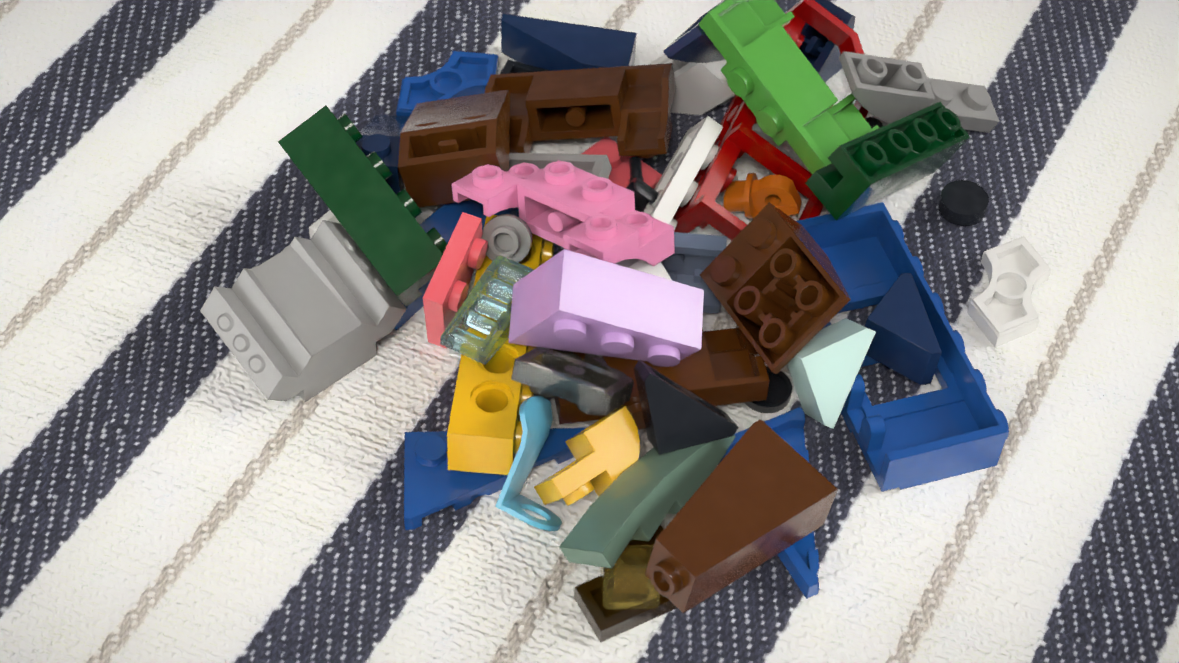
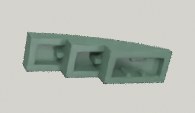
(640, 501)

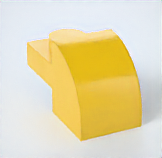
(600, 456)

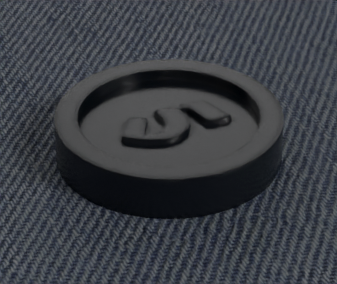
(778, 394)

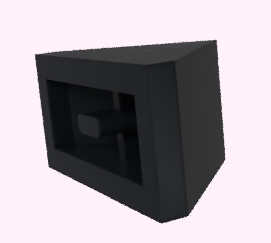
(676, 415)

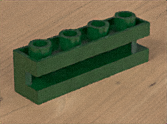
(887, 159)
(364, 202)

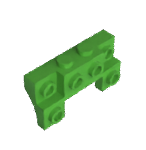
(780, 81)

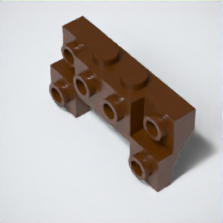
(591, 104)
(721, 373)

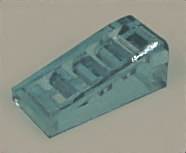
(494, 283)

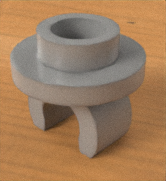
(507, 237)

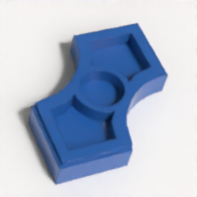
(461, 76)

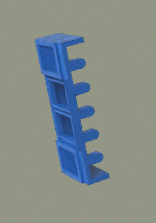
(926, 433)

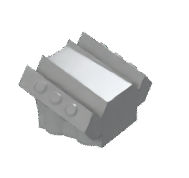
(305, 314)

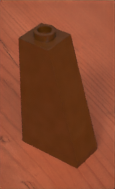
(739, 518)

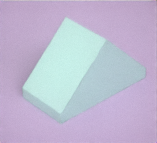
(828, 368)

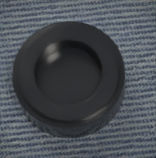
(963, 203)

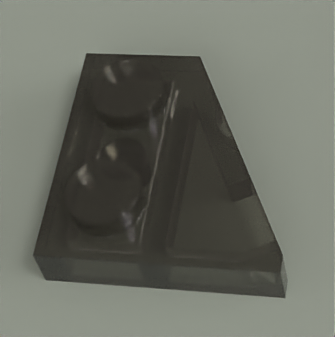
(585, 382)

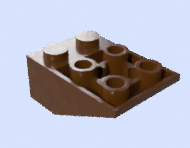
(450, 140)
(776, 285)

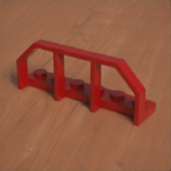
(739, 138)

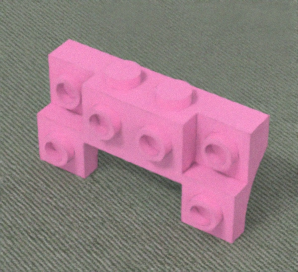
(571, 210)

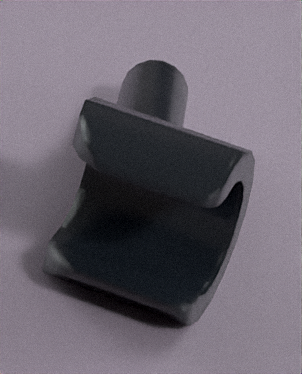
(642, 192)

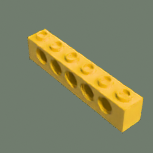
(486, 401)

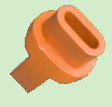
(754, 194)

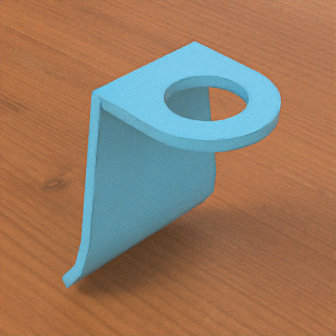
(536, 423)

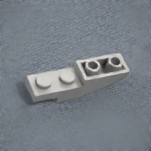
(900, 88)

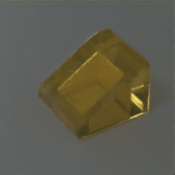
(626, 584)

